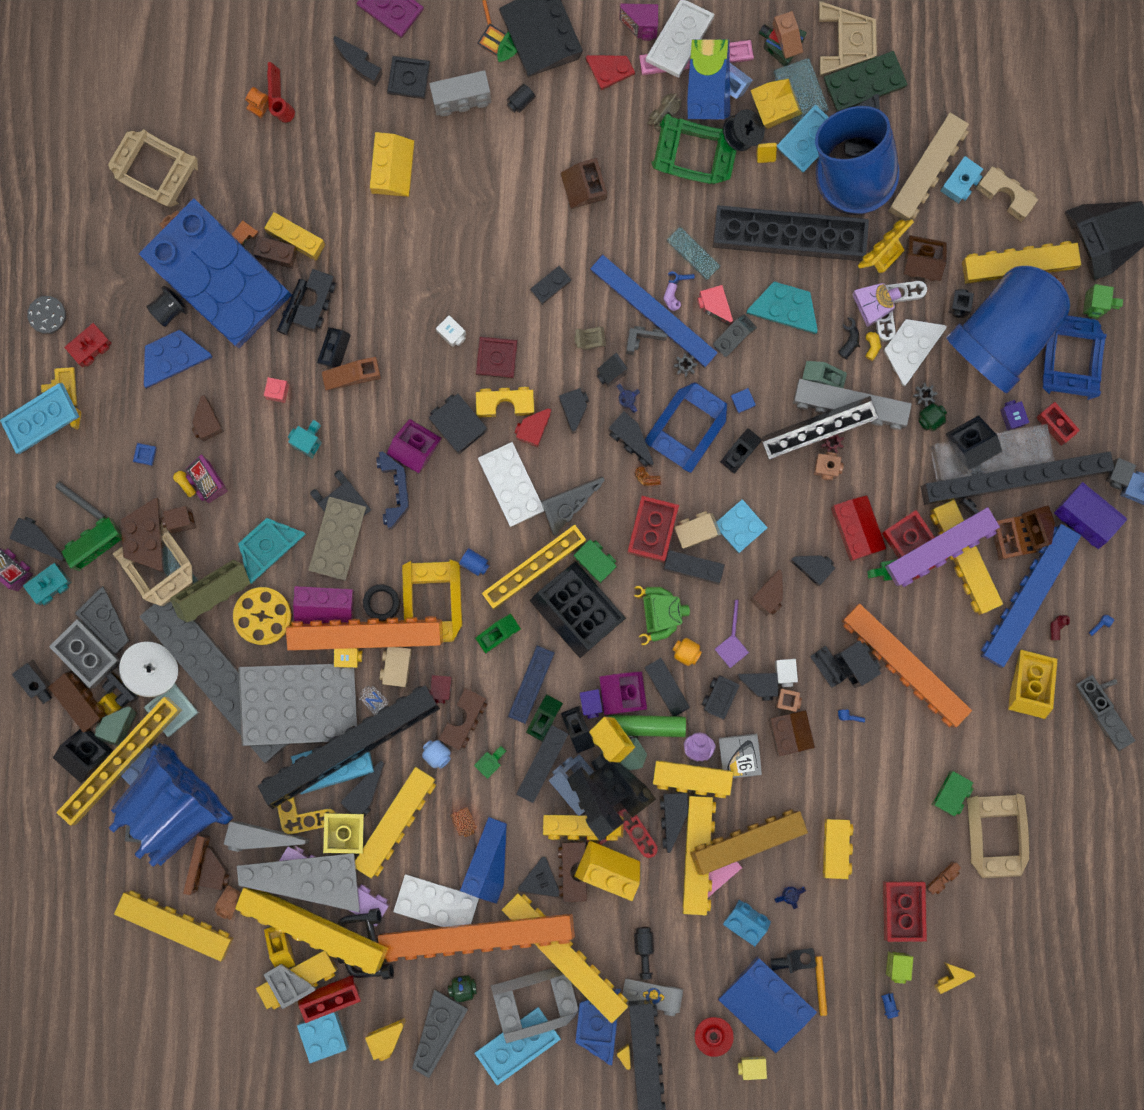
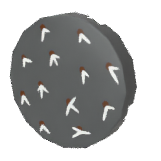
(46, 314)

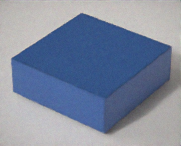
(743, 400)
(144, 454)

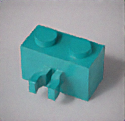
(304, 440)
(47, 584)

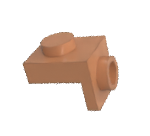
(227, 903)

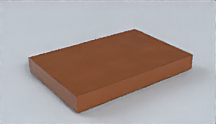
(194, 872)

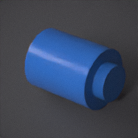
(474, 562)

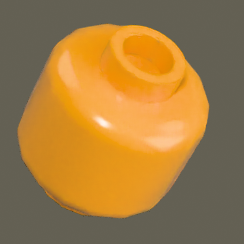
(687, 651)

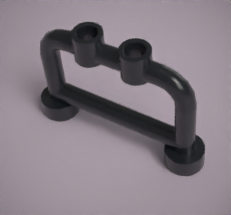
(371, 918)

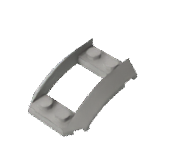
(509, 1013)

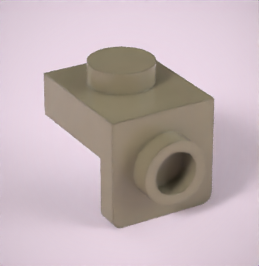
(590, 338)

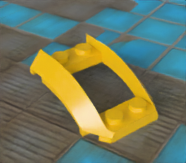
(435, 573)

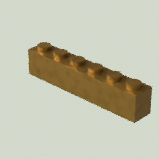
(748, 842)

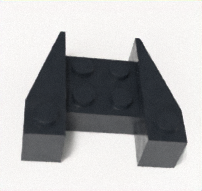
(605, 790)

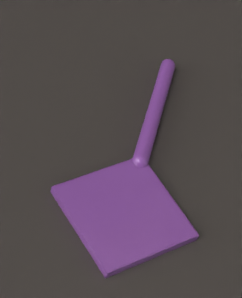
(731, 649)

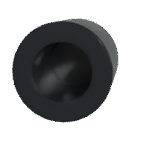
(520, 98)

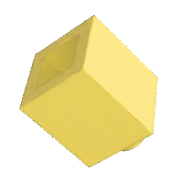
(752, 1068)

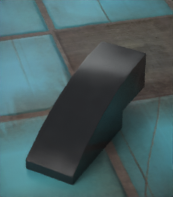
(358, 61)
(667, 687)

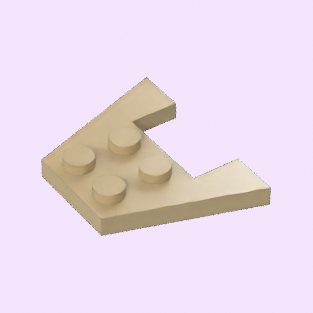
(855, 38)

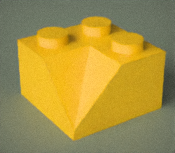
(776, 102)

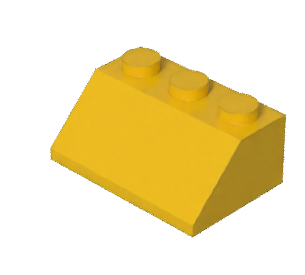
(391, 165)
(609, 870)

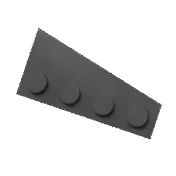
(440, 1025)

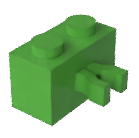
(1100, 301)

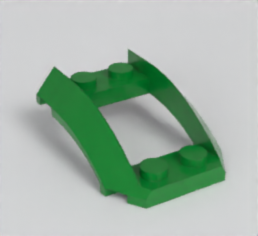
(667, 148)

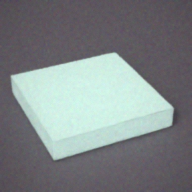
(178, 697)

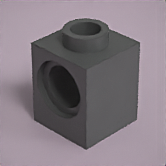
(1122, 474)

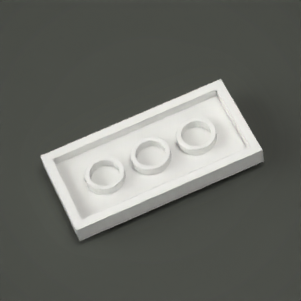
(673, 46)
(511, 484)
(434, 903)

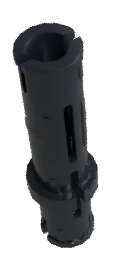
(283, 326)

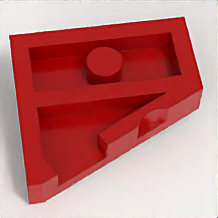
(609, 69)

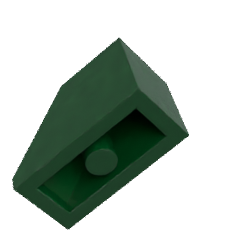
(544, 717)

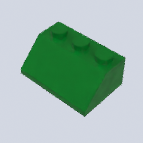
(92, 544)

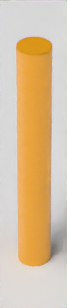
(821, 986)

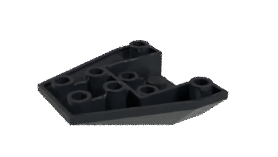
(1108, 233)

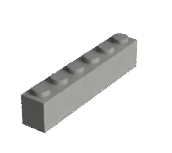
(827, 398)

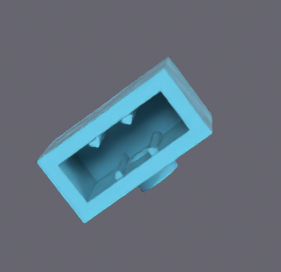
(961, 180)

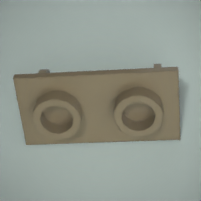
(668, 105)

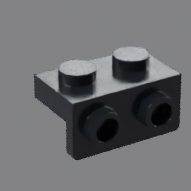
(720, 697)

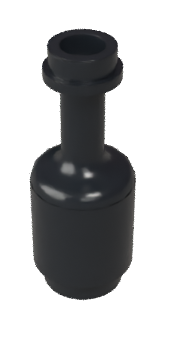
(644, 947)

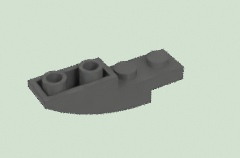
(1104, 713)

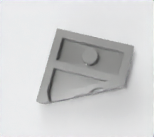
(287, 985)

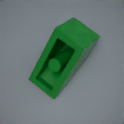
(498, 633)

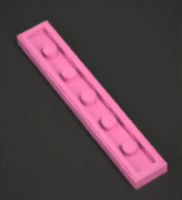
(739, 52)

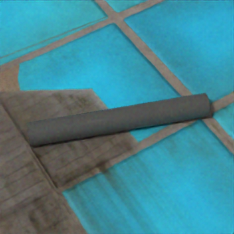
(80, 501)

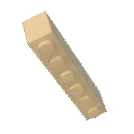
(928, 167)

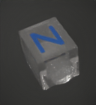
(373, 699)

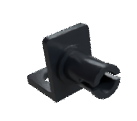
(793, 961)

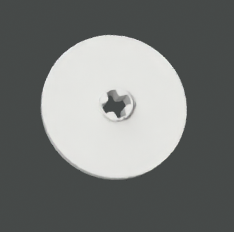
(135, 675)

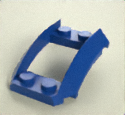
(1069, 382)
(673, 448)

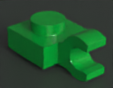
(881, 571)
(489, 763)

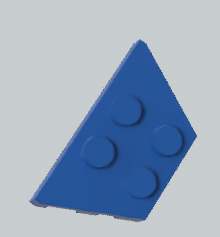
(171, 356)
(596, 1031)

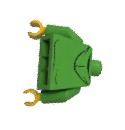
(661, 612)

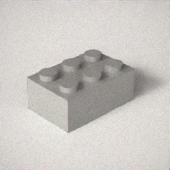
(460, 93)
(85, 653)

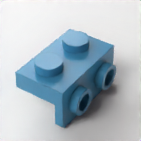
(747, 923)

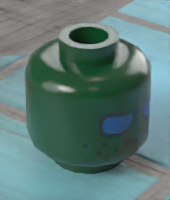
(462, 988)

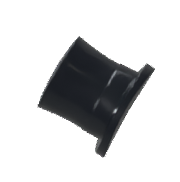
(166, 306)

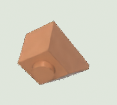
(788, 34)

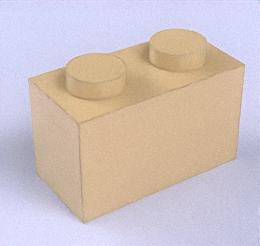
(697, 530)
(396, 666)

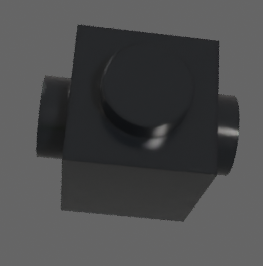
(961, 303)

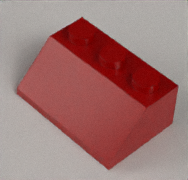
(858, 528)

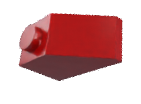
(533, 427)

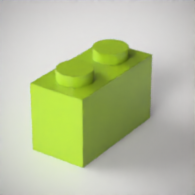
(899, 967)

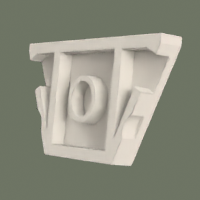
(911, 346)

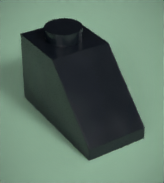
(611, 370)
(574, 407)
(741, 450)
(814, 567)
(761, 684)
(577, 729)

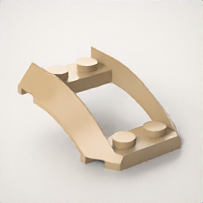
(173, 182)
(169, 586)
(998, 807)

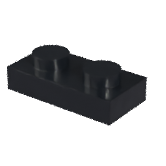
(550, 285)

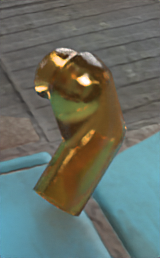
(645, 479)

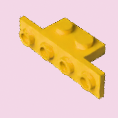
(887, 249)

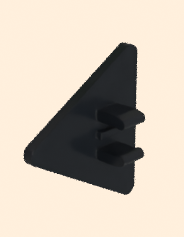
(540, 880)

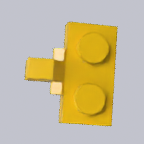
(67, 377)

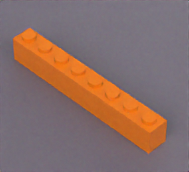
(364, 634)
(907, 666)

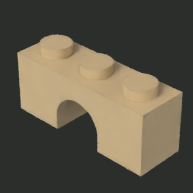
(1021, 199)

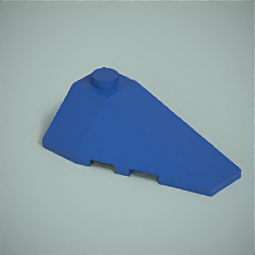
(487, 866)

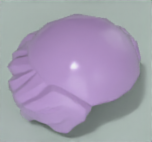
(699, 747)

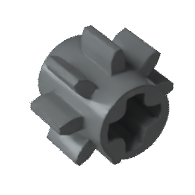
(681, 368)
(929, 398)

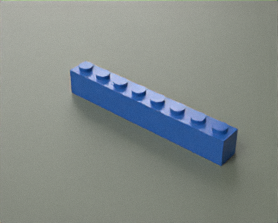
(1030, 596)

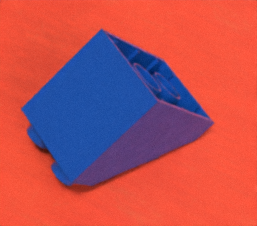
(215, 273)

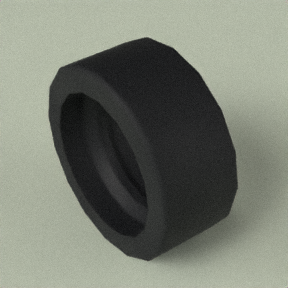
(379, 588)

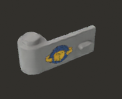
(665, 997)

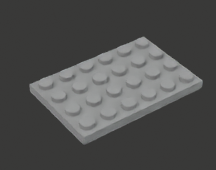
(295, 703)

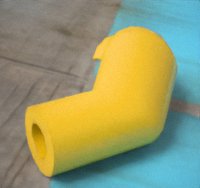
(875, 345)

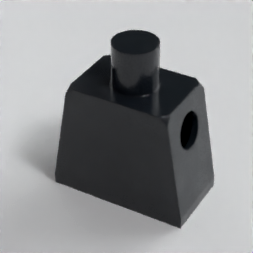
(31, 673)

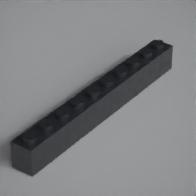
(1017, 478)
(348, 747)

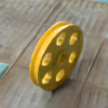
(257, 608)

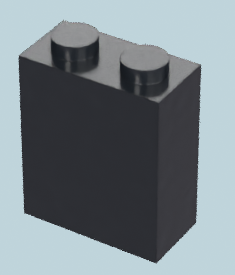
(457, 423)

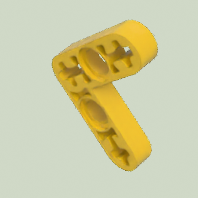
(293, 815)

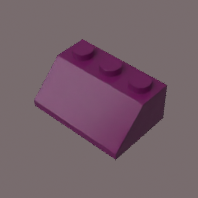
(322, 604)

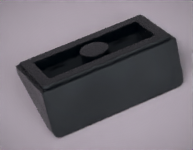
(334, 348)

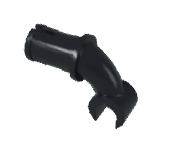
(853, 340)

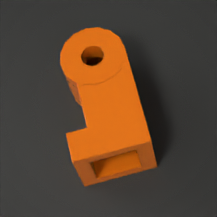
(257, 102)
(243, 232)

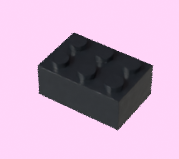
(858, 664)

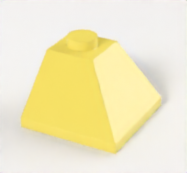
(343, 833)

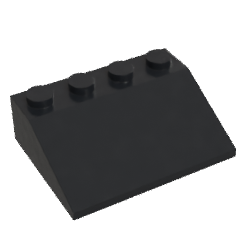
(541, 34)
(577, 609)

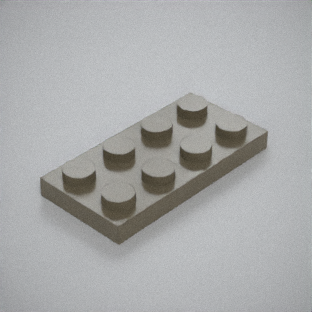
(337, 538)

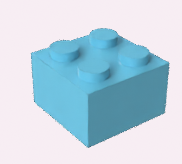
(323, 1037)

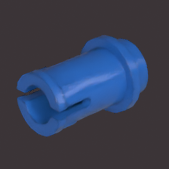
(890, 1005)

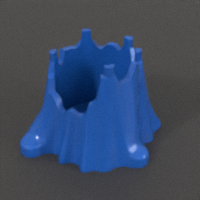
(167, 806)

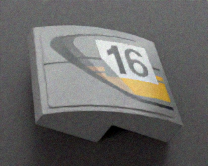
(740, 755)

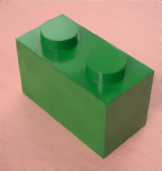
(595, 560)
(953, 793)

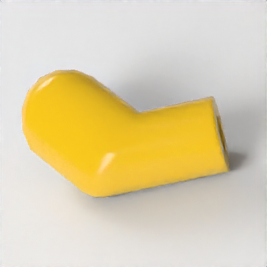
(180, 478)

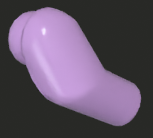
(670, 299)

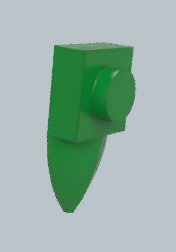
(506, 49)

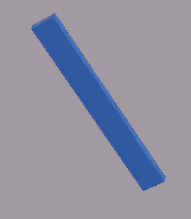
(653, 311)

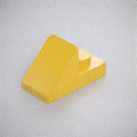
(958, 976)

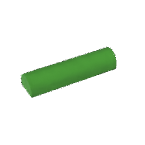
(652, 725)

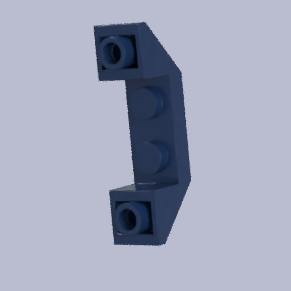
(387, 465)

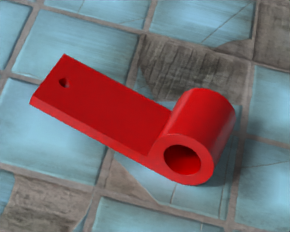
(277, 106)

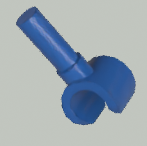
(679, 277)
(1105, 620)
(844, 715)

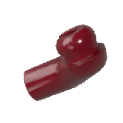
(1057, 624)

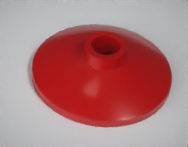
(717, 1046)

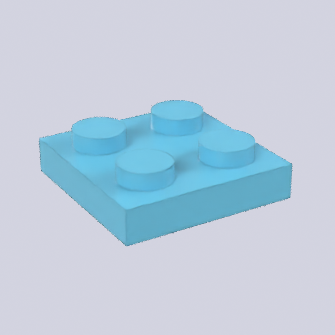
(740, 526)

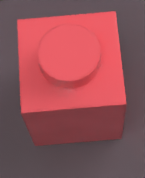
(276, 390)

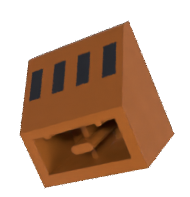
(1012, 539)

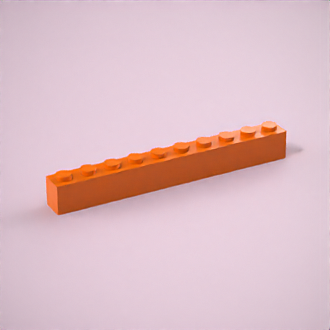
(478, 936)

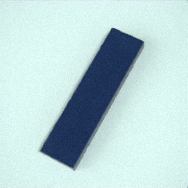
(531, 684)

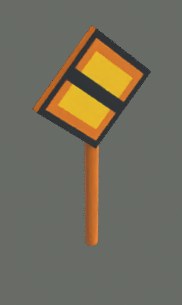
(492, 36)

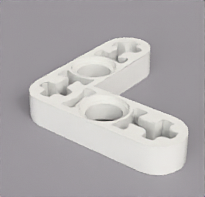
(913, 296)

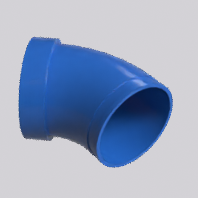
(861, 182)
(1012, 325)

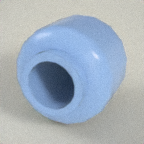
(436, 754)

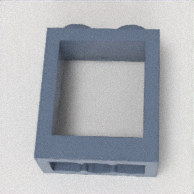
(562, 785)

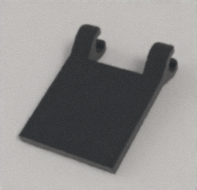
(345, 492)

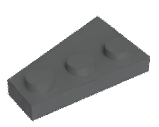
(104, 621)

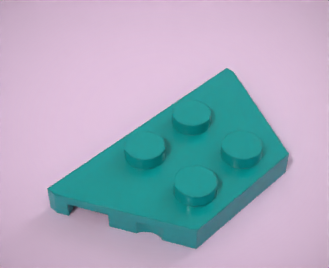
(786, 306)
(266, 546)

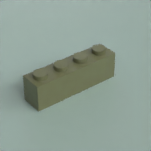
(210, 591)

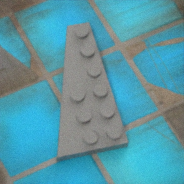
(315, 879)

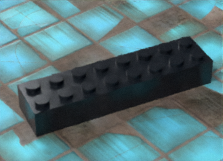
(790, 233)

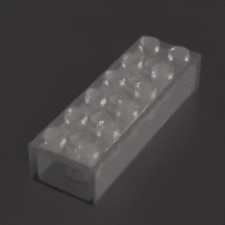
(1019, 449)

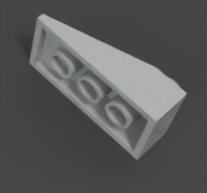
(249, 836)

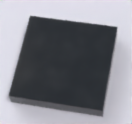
(408, 77)

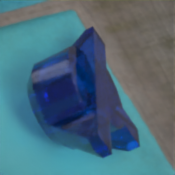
(629, 397)
(791, 897)

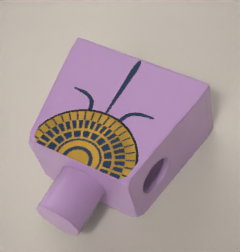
(875, 302)

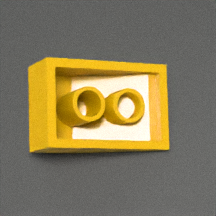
(1033, 684)

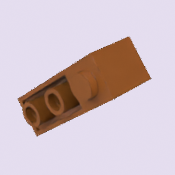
(352, 373)

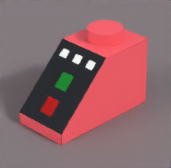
(715, 304)

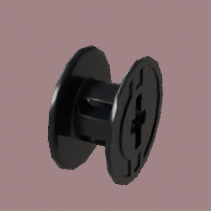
(743, 130)

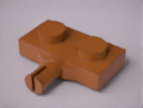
(946, 875)

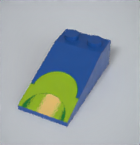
(709, 79)

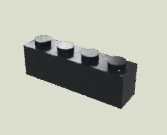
(542, 764)

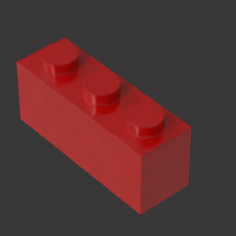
(329, 999)

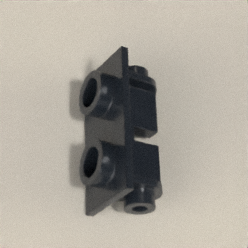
(828, 666)

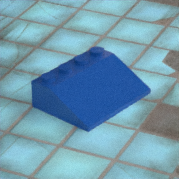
(767, 1005)

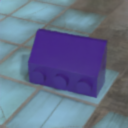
(1090, 515)

